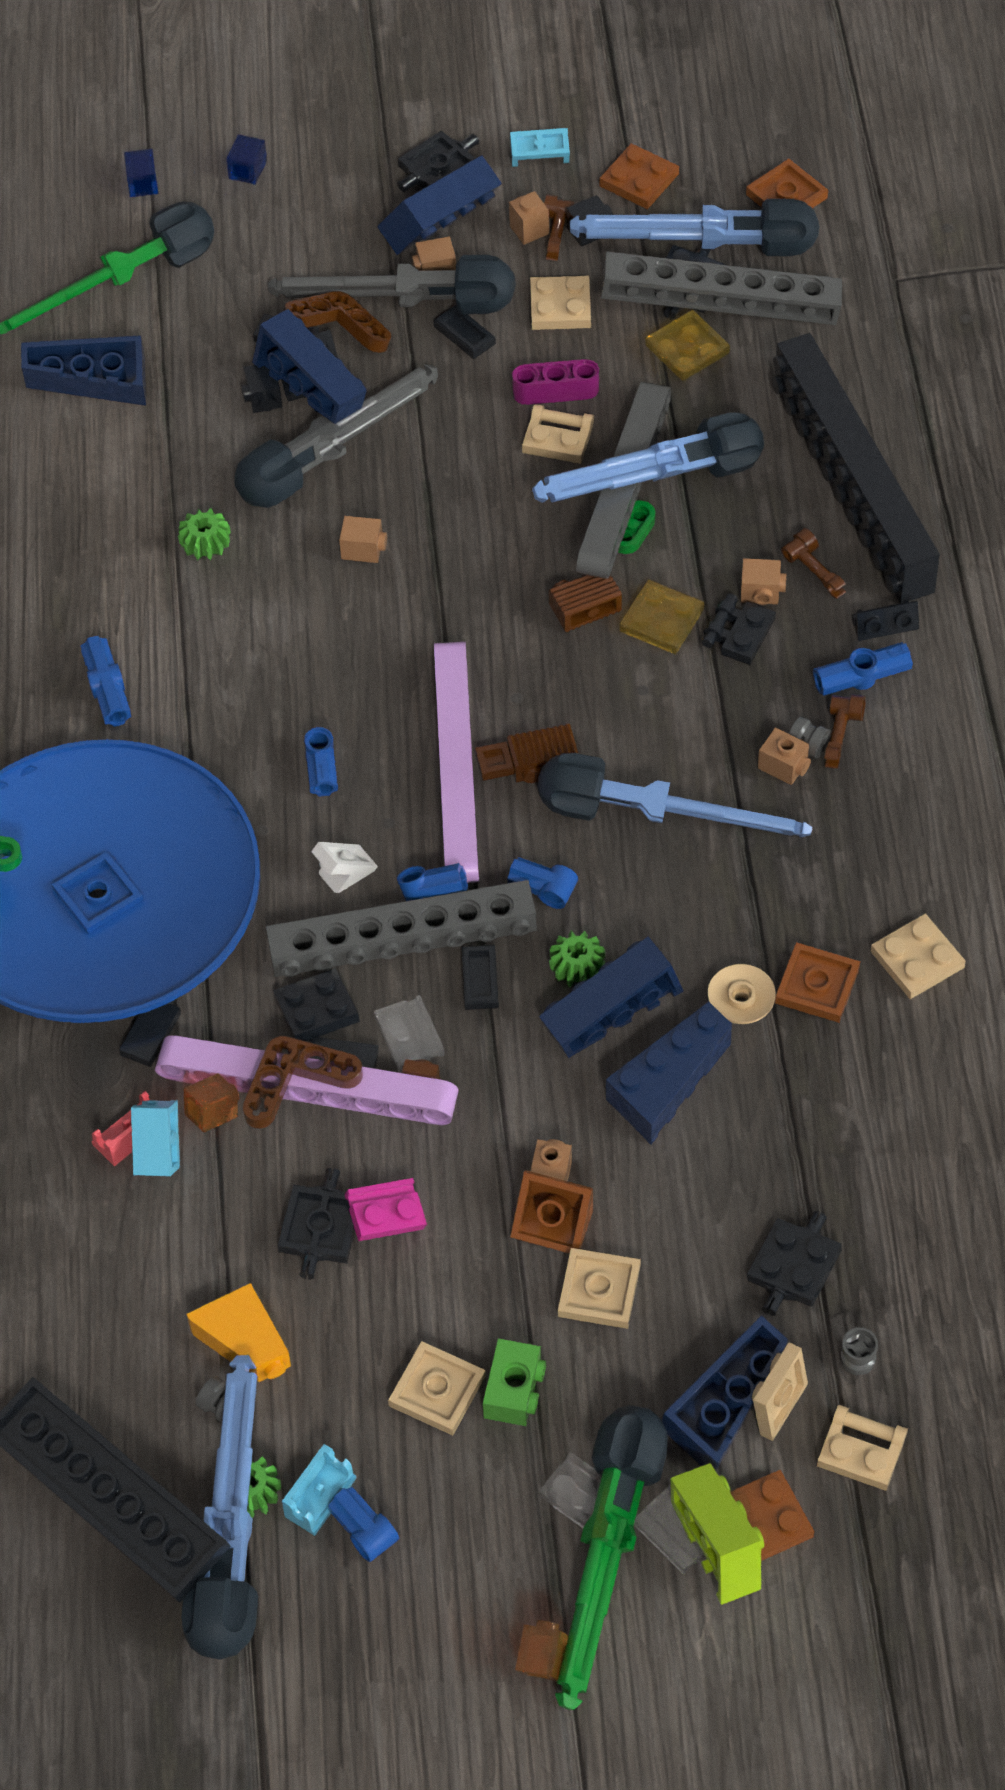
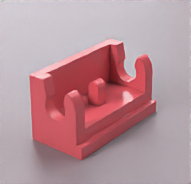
(116, 1141)

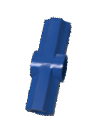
(862, 668)
(105, 681)

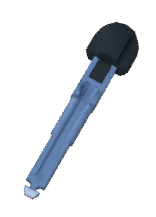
(781, 227)
(722, 443)
(576, 785)
(222, 1608)

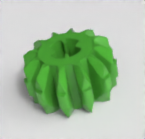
(204, 534)
(576, 958)
(265, 1487)

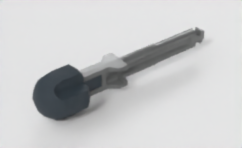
(478, 284)
(277, 469)

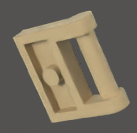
(554, 441)
(859, 1458)

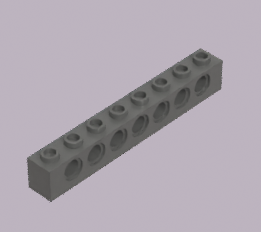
(721, 288)
(414, 916)

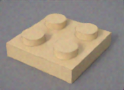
(560, 302)
(917, 956)
(599, 1288)
(437, 1388)
(780, 1390)

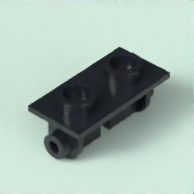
(886, 620)

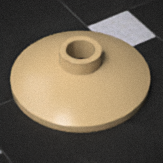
(742, 982)

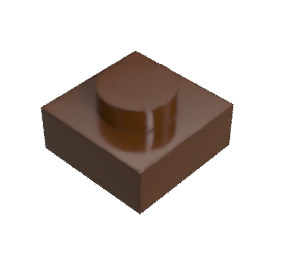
(494, 761)
(421, 1068)

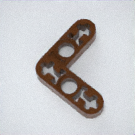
(347, 312)
(294, 1064)

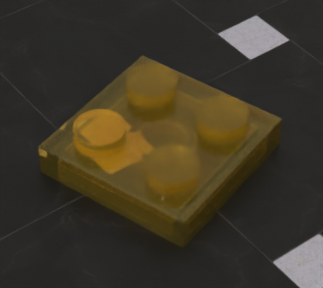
(687, 345)
(661, 616)

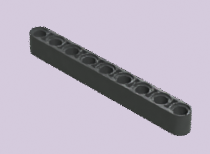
(616, 505)

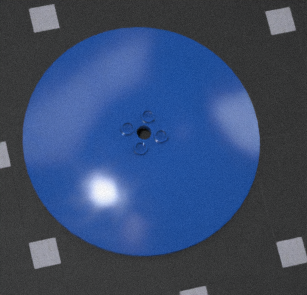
(162, 846)

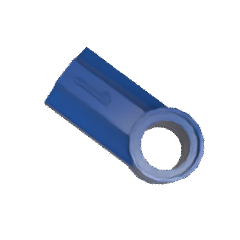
(320, 762)
(421, 884)
(550, 884)
(367, 1530)

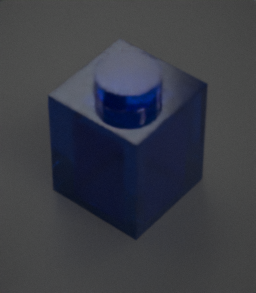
(246, 159)
(141, 173)

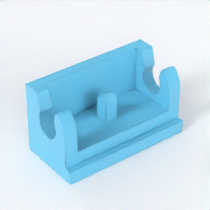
(539, 144)
(155, 1138)
(315, 1489)

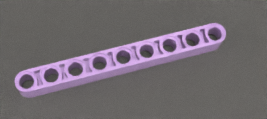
(456, 757)
(378, 1092)

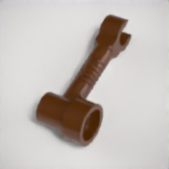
(558, 213)
(801, 548)
(845, 709)

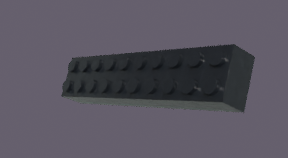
(855, 469)

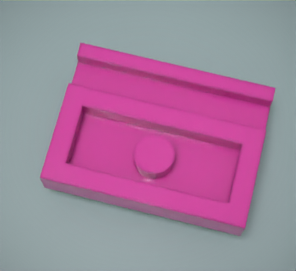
(385, 1209)

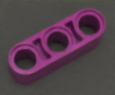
(555, 381)

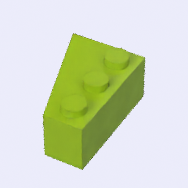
(721, 1530)

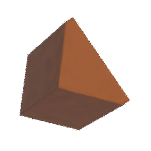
(552, 1212)

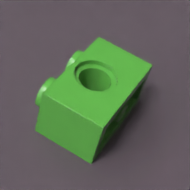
(511, 1362)

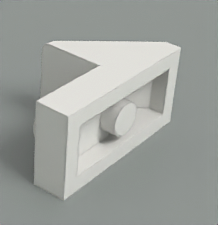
(342, 864)

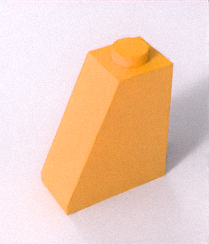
(241, 1327)

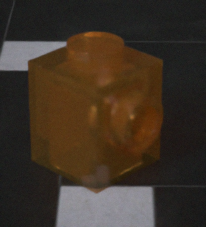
(211, 1102)
(541, 1650)

